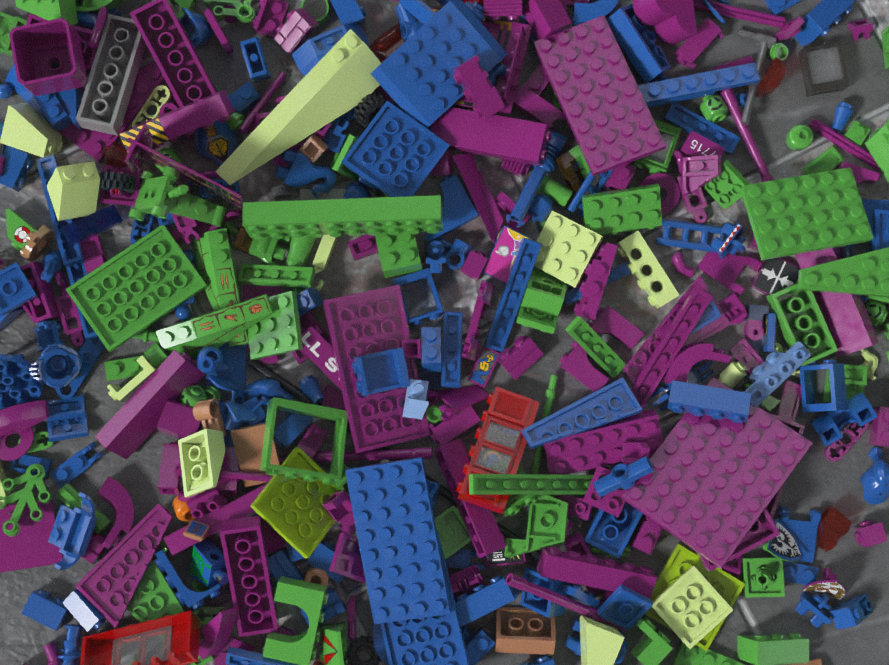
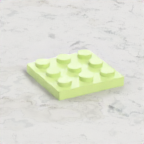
(566, 248)
(691, 607)

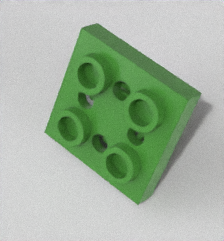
(728, 182)
(754, 586)

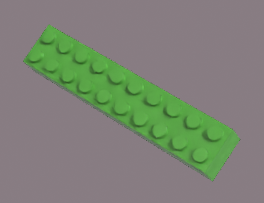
(343, 216)

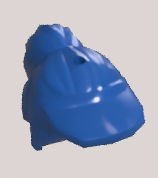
(196, 27)
(876, 479)

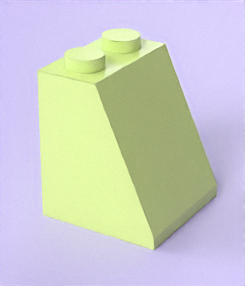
(30, 131)
(74, 190)
(598, 642)

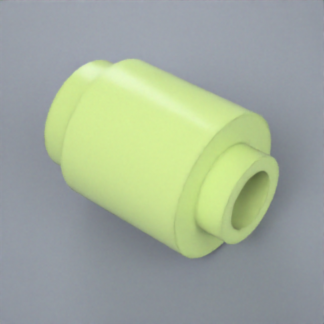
(732, 374)

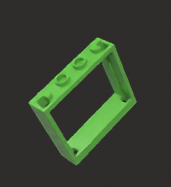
(311, 410)

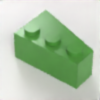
(50, 9)
(773, 649)

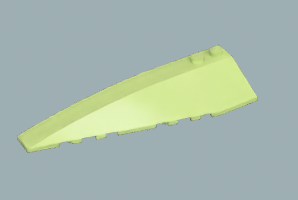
(319, 98)

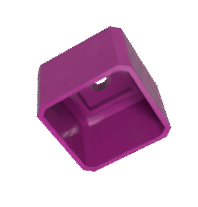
(40, 44)

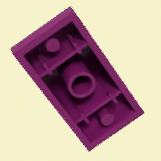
(672, 19)

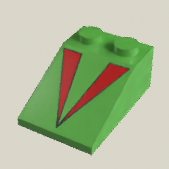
(333, 644)

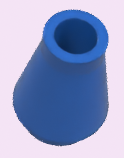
(842, 115)
(311, 388)

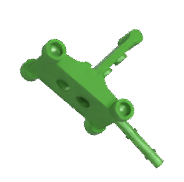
(160, 197)

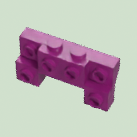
(594, 287)

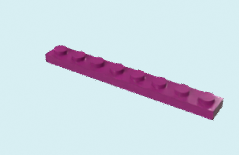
(670, 345)

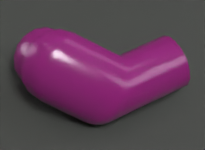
(679, 265)

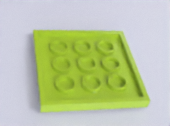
(296, 505)
(721, 581)

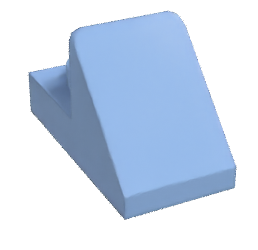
(415, 399)

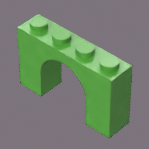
(309, 598)

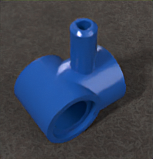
(457, 248)

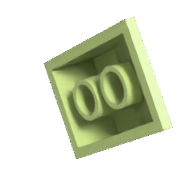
(201, 460)

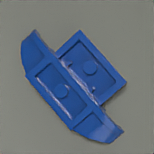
(73, 531)

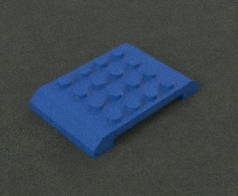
(422, 67)

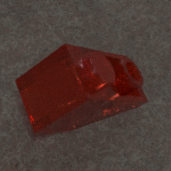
(831, 527)

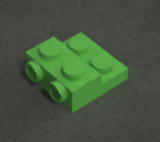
(451, 531)

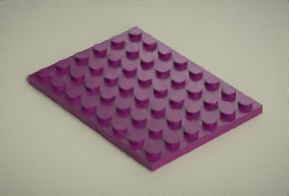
(717, 478)

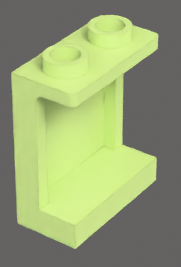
(130, 388)

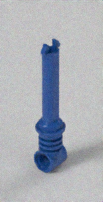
(553, 150)

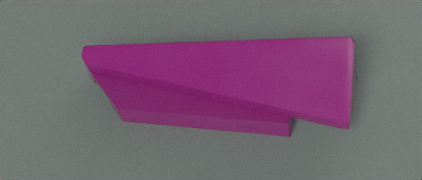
(480, 194)

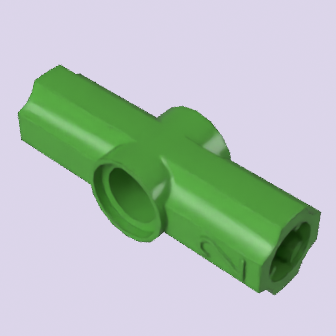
(71, 498)

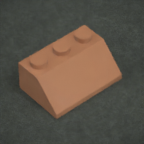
(524, 631)

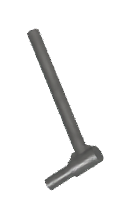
(764, 42)

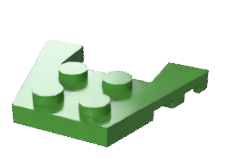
(545, 527)

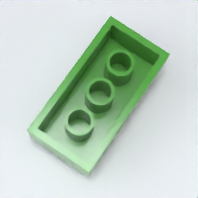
(398, 253)
(802, 321)

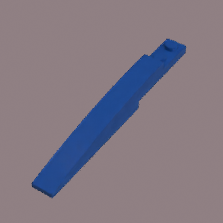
(71, 255)

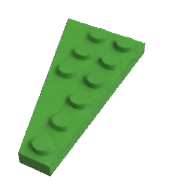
(855, 275)

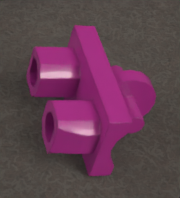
(206, 502)

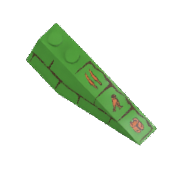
(218, 270)
(213, 327)

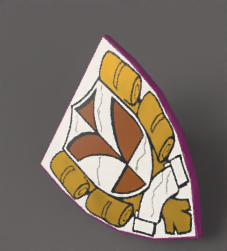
(828, 586)

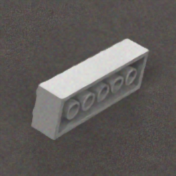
(112, 76)

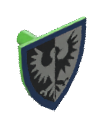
(784, 545)

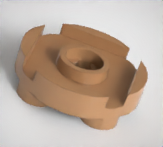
(36, 243)

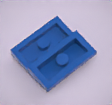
(67, 419)

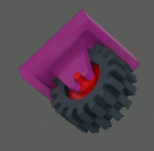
(119, 186)

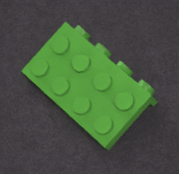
(623, 210)

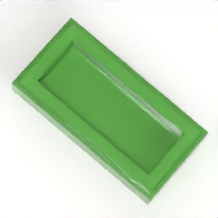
(825, 162)

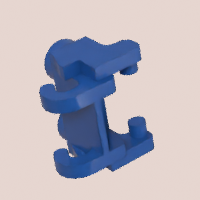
(48, 334)

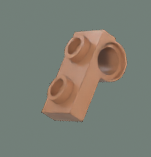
(210, 414)

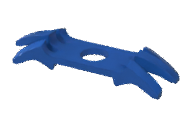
(693, 377)

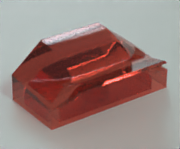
(387, 43)
(771, 78)

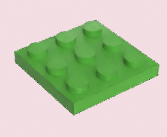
(278, 331)

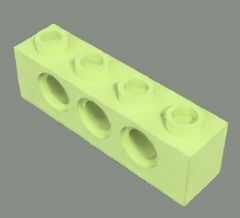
(647, 258)

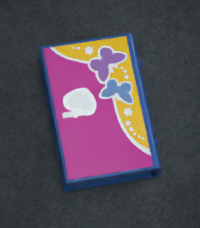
(503, 254)

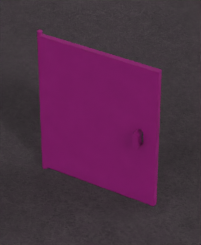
(31, 545)

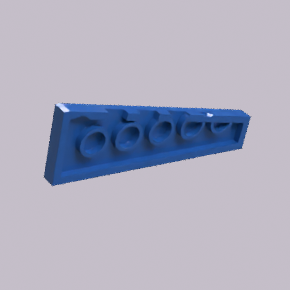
(592, 411)

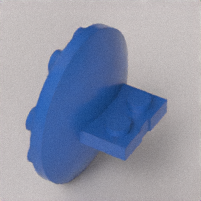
(16, 382)

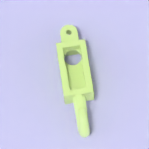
(323, 256)

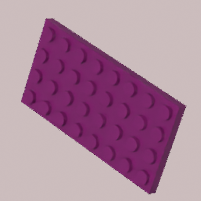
(599, 95)
(364, 326)

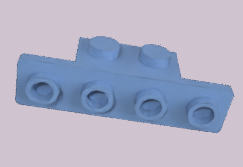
(775, 371)

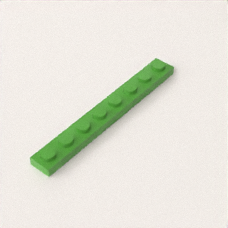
(528, 484)

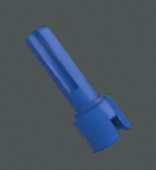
(51, 262)

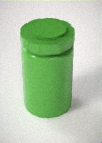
(555, 191)

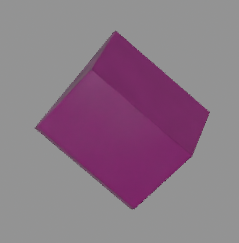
(546, 17)
(178, 420)

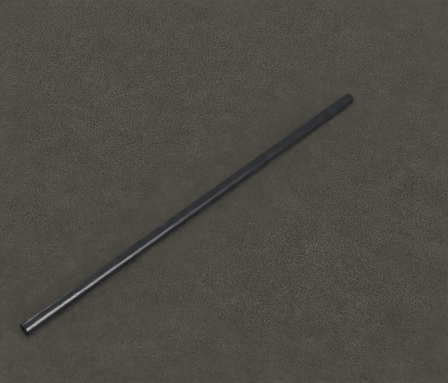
(299, 394)

